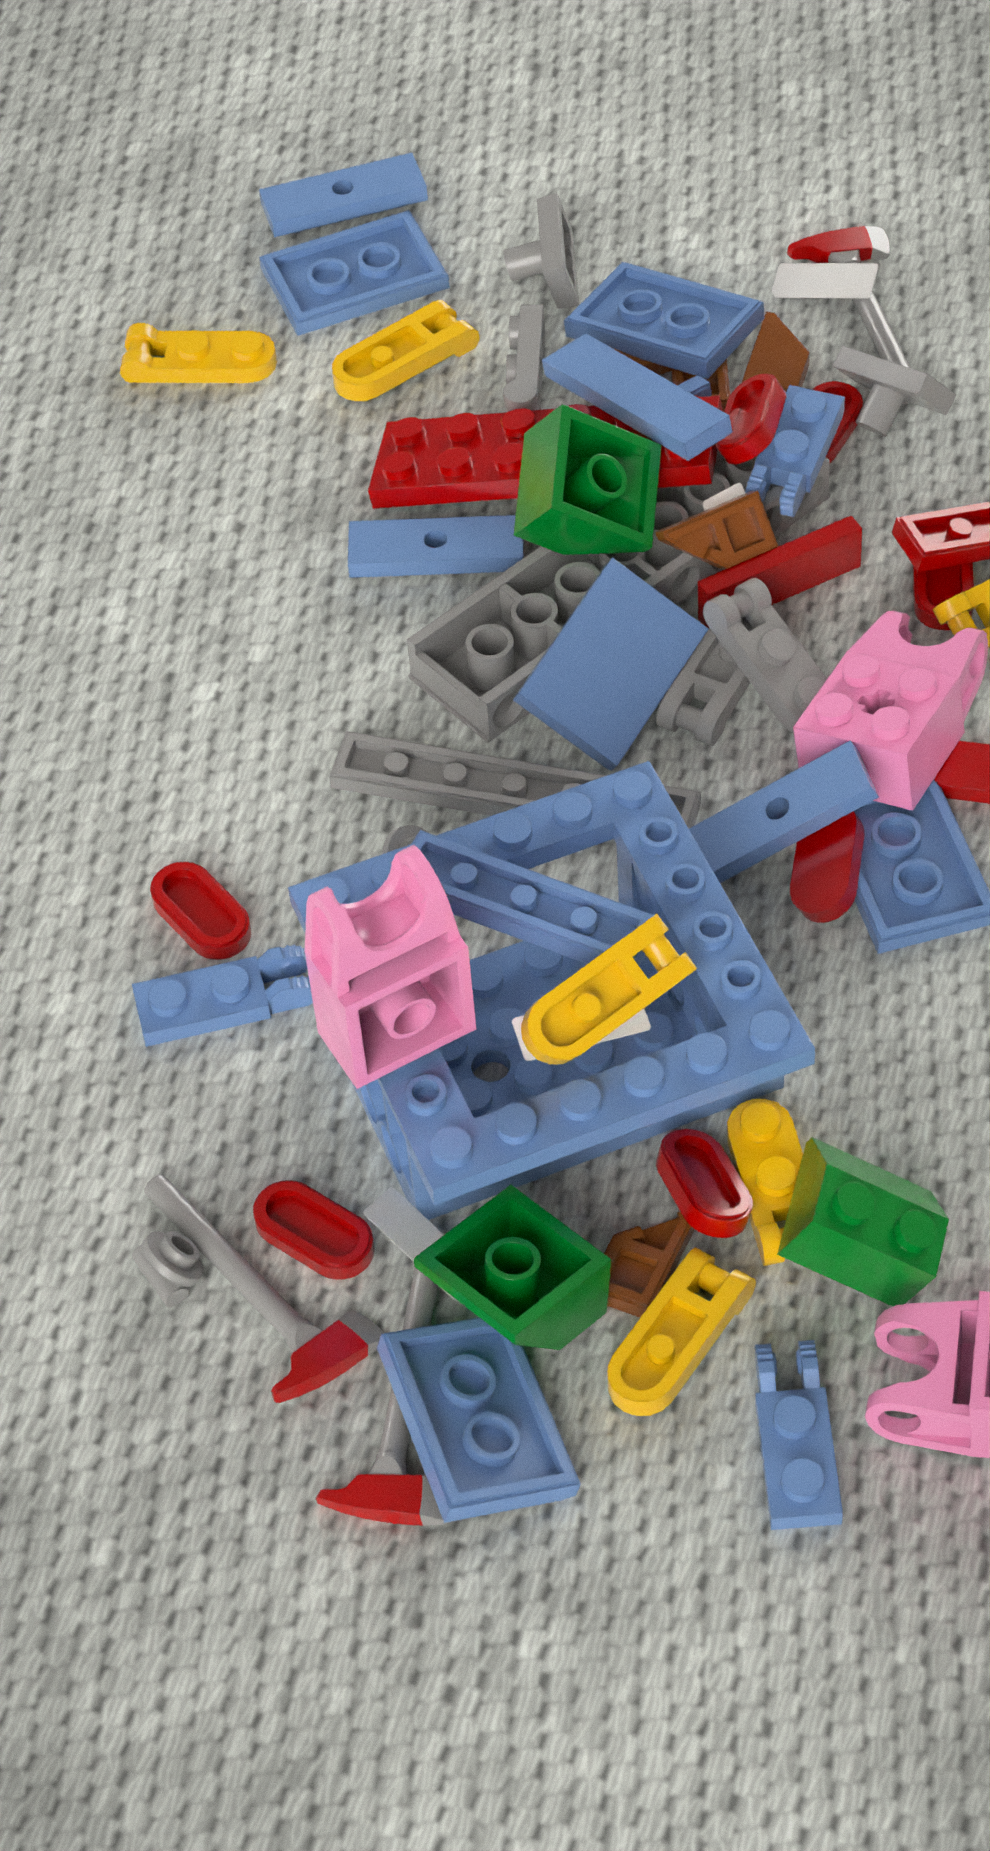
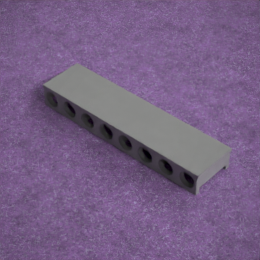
(494, 638)

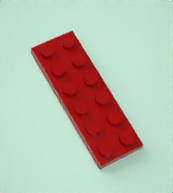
(482, 456)

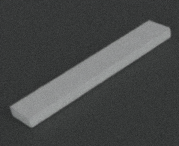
(460, 777)

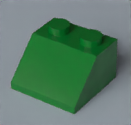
(586, 486)
(863, 1225)
(521, 1272)

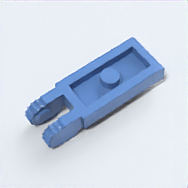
(798, 446)
(222, 995)
(796, 1444)

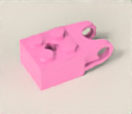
(896, 706)
(388, 971)
(955, 1395)

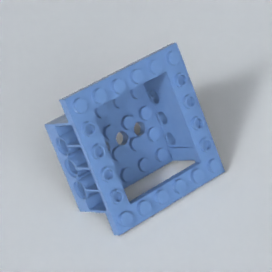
(472, 1138)

